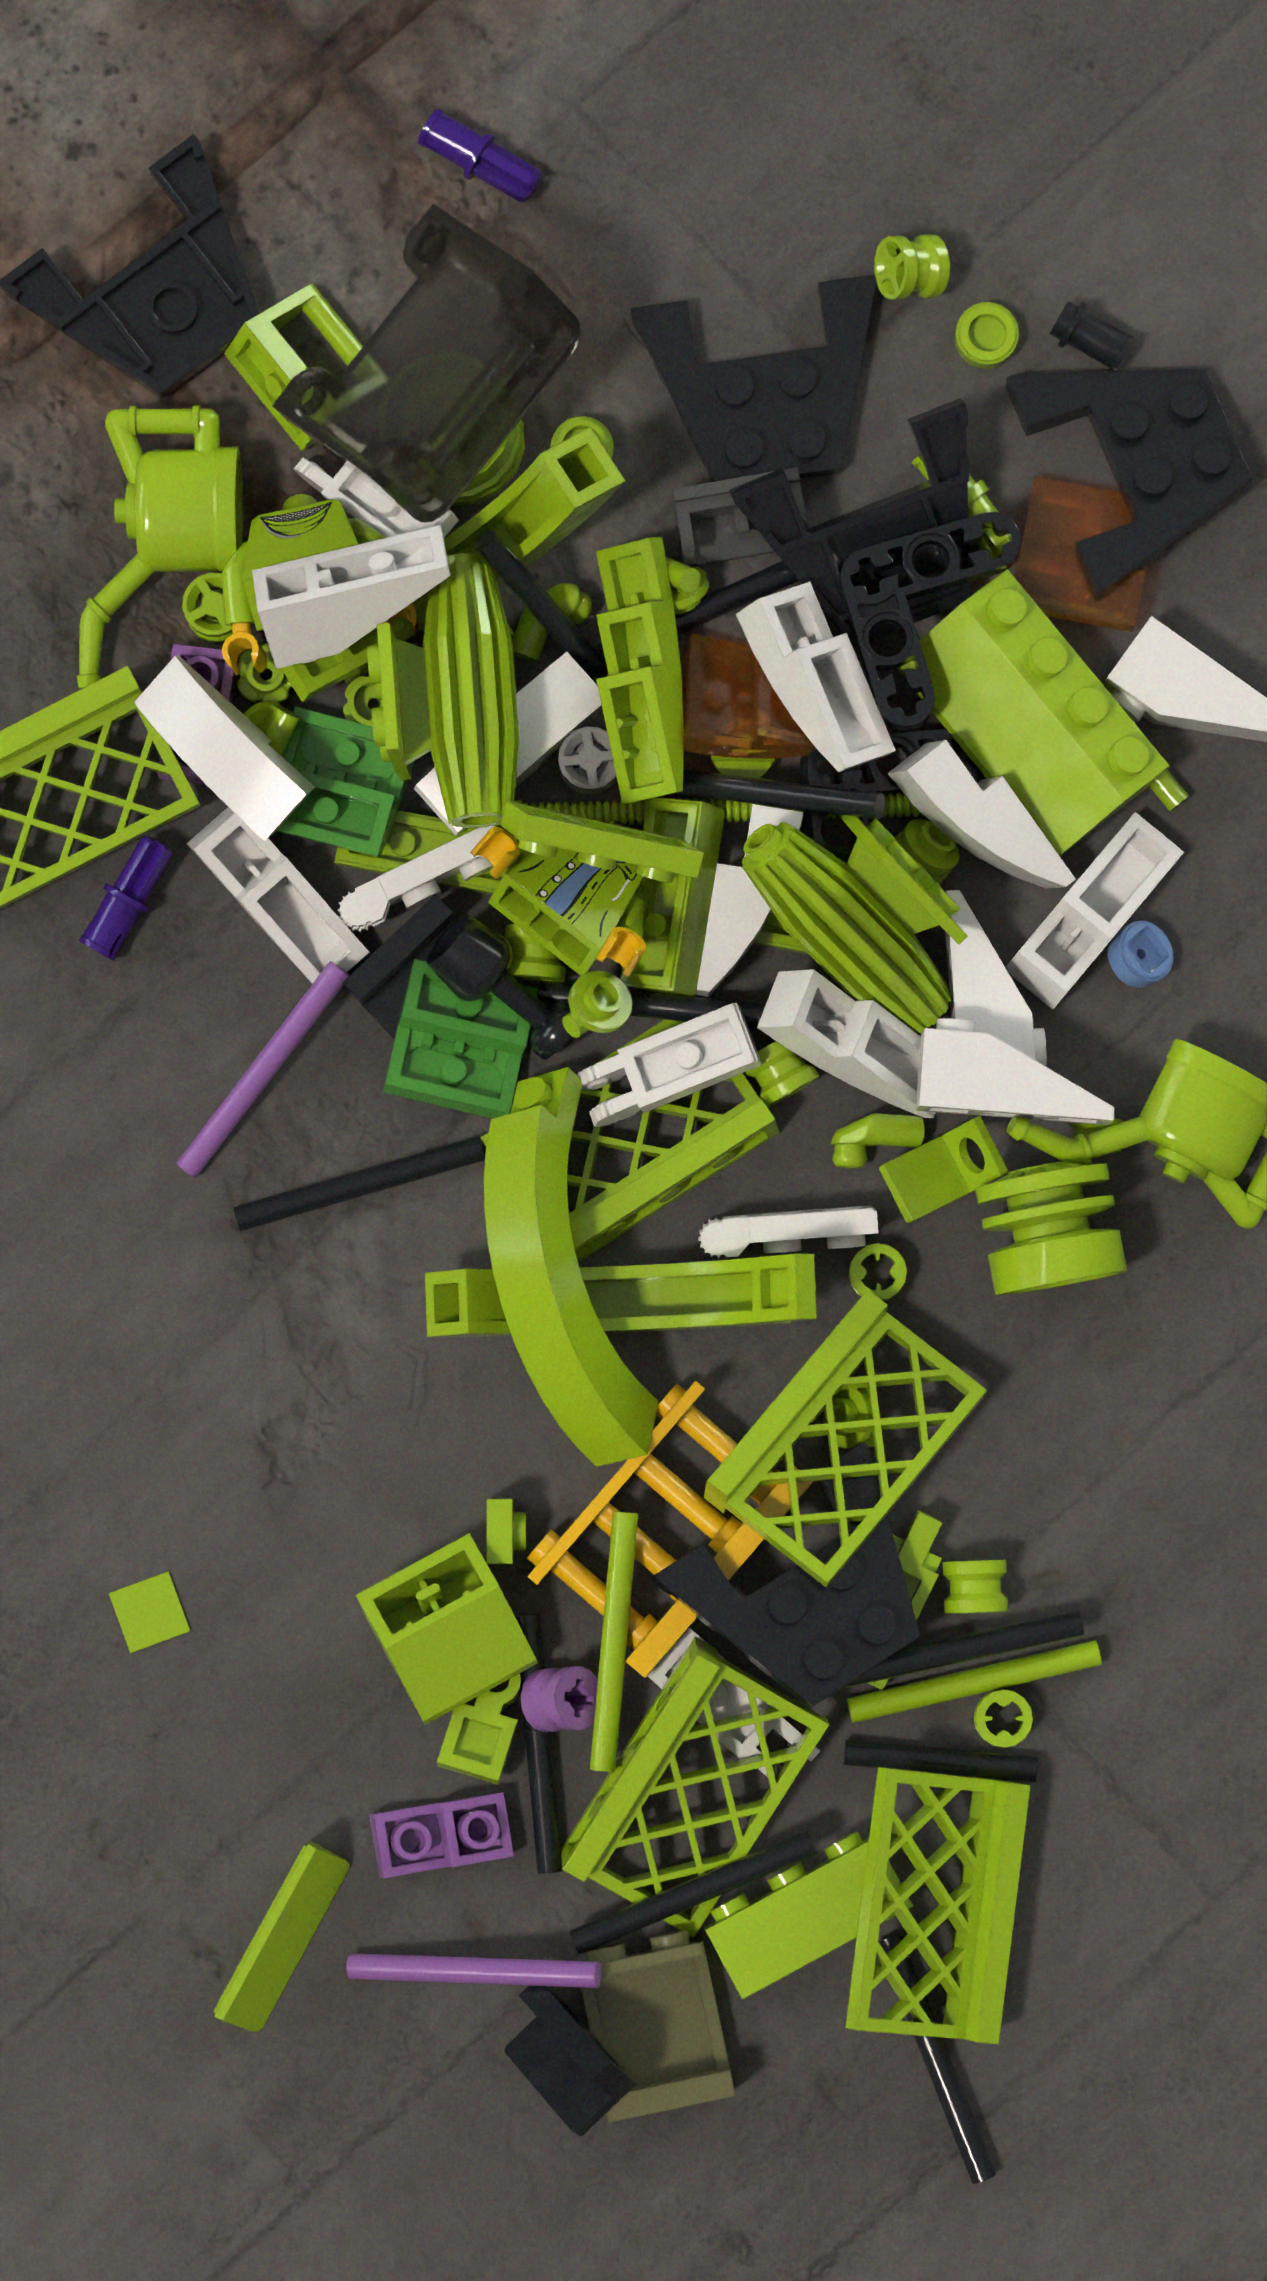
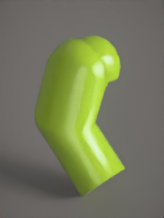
(531, 635)
(873, 1130)

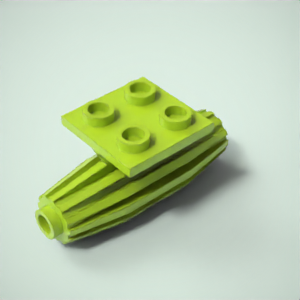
(453, 695)
(859, 914)

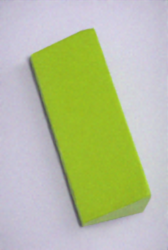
(678, 910)
(282, 1938)

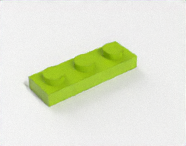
(600, 842)

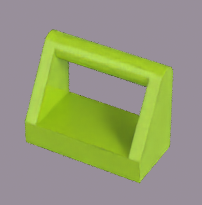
(270, 362)

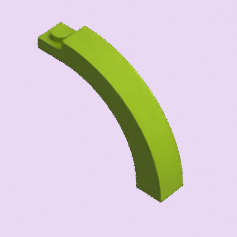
(529, 516)
(541, 1281)
(643, 1296)

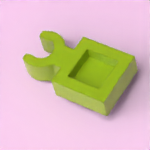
(481, 1736)

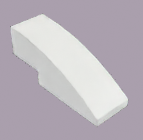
(816, 676)
(548, 711)
(223, 748)
(980, 815)
(276, 896)
(736, 910)
(1093, 910)
(845, 1037)

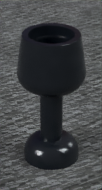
(476, 961)

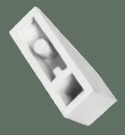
(339, 596)
(1184, 687)
(986, 991)
(987, 1077)

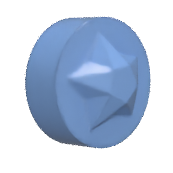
(1140, 954)

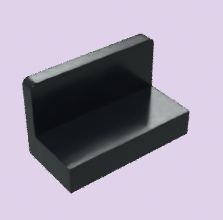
(384, 976)
(567, 2062)

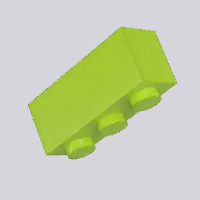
(795, 1920)

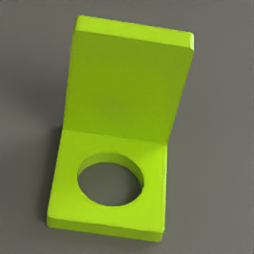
(942, 1170)

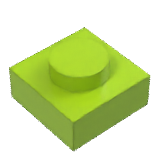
(504, 1531)

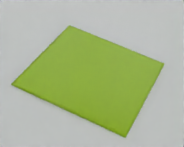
(149, 1612)

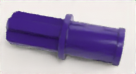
(479, 156)
(126, 898)

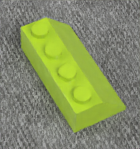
(1035, 713)

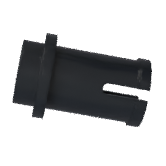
(1091, 335)

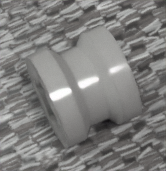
(587, 749)

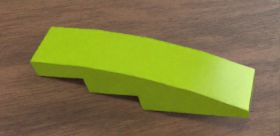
(644, 670)

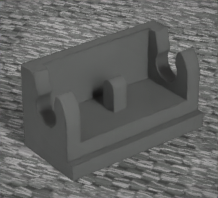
(715, 528)

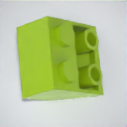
(446, 1628)

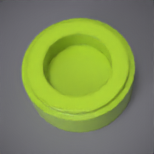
(986, 335)

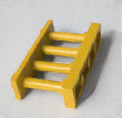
(729, 1538)

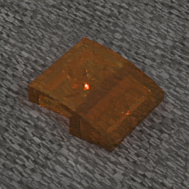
(1048, 566)
(733, 705)

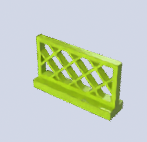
(66, 725)
(672, 1171)
(799, 1406)
(647, 1757)
(978, 1908)

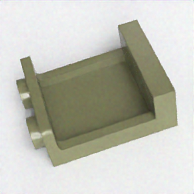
(660, 2024)

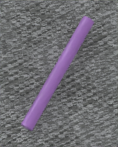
(262, 1069)
(474, 1970)

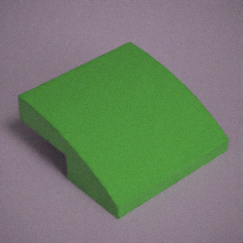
(353, 789)
(455, 1049)

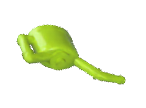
(176, 506)
(1200, 1119)

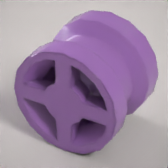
(545, 1702)

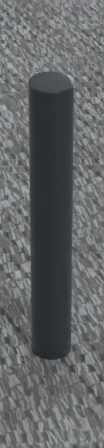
(539, 602)
(941, 1760)

